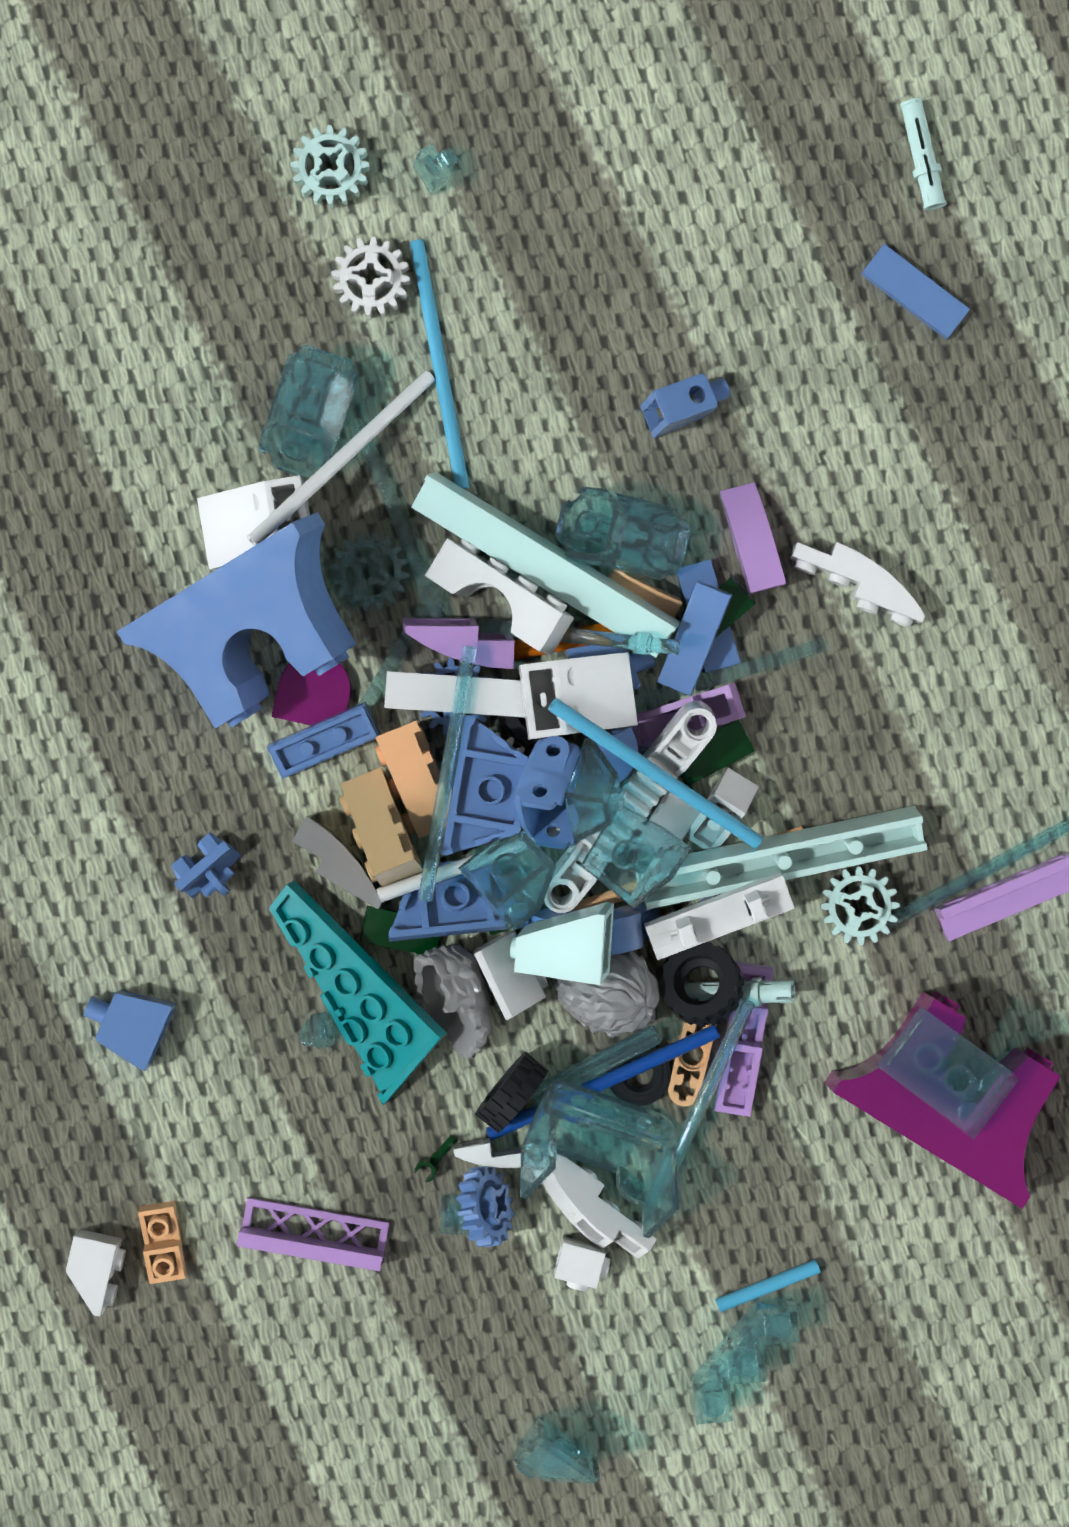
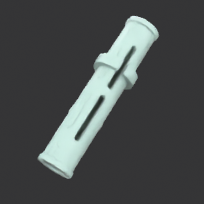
(931, 191)
(757, 991)

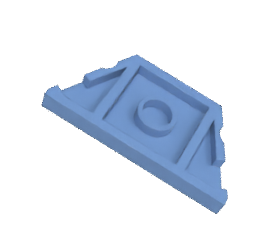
(483, 790)
(453, 911)

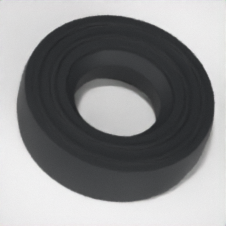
(648, 1093)

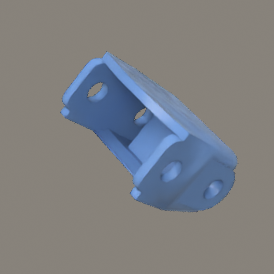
(542, 792)

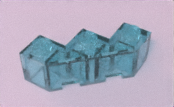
(741, 1356)

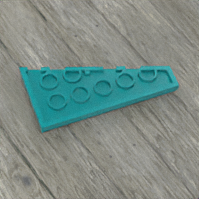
(362, 998)

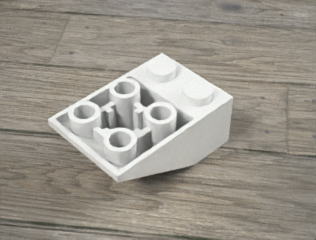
(235, 513)
(591, 685)

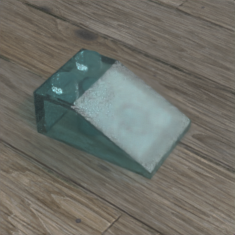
(947, 1072)

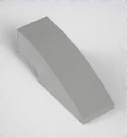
(338, 860)

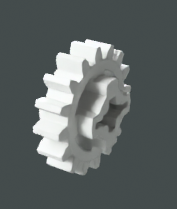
(387, 279)

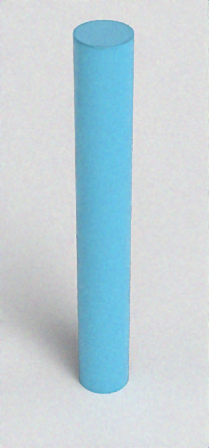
(767, 1285)

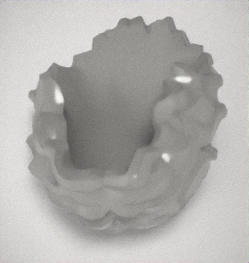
(455, 996)
(620, 1003)

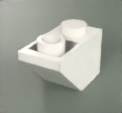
(92, 1264)

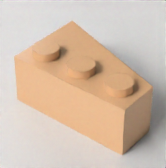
(413, 774)

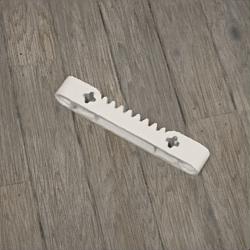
(640, 796)

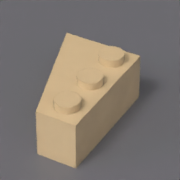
(380, 828)

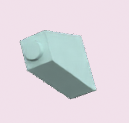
(567, 946)

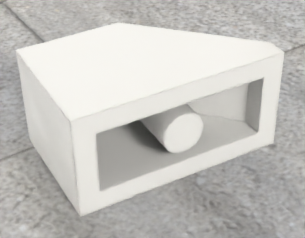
(731, 794)

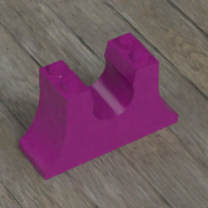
(999, 1148)

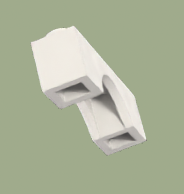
(534, 618)

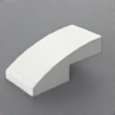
(481, 1153)

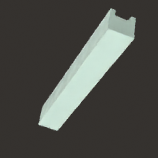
(540, 560)
(794, 855)

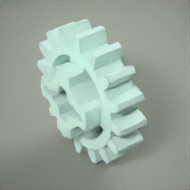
(319, 177)
(853, 922)

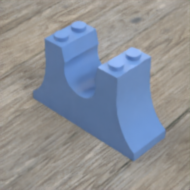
(210, 623)

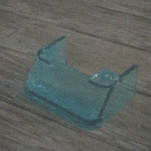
(610, 1136)

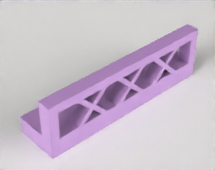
(1004, 897)
(310, 1247)

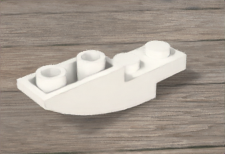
(874, 586)
(599, 1220)

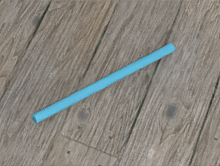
(439, 363)
(654, 772)

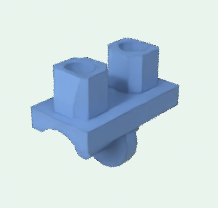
(210, 872)

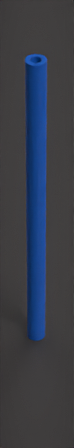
(623, 1073)

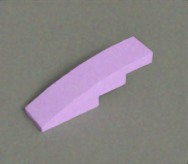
(739, 1079)

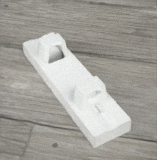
(719, 916)

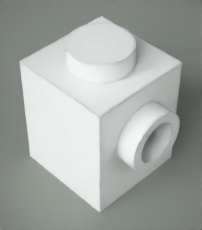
(581, 1264)

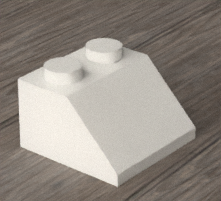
(511, 989)

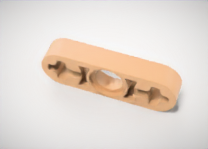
(694, 1082)

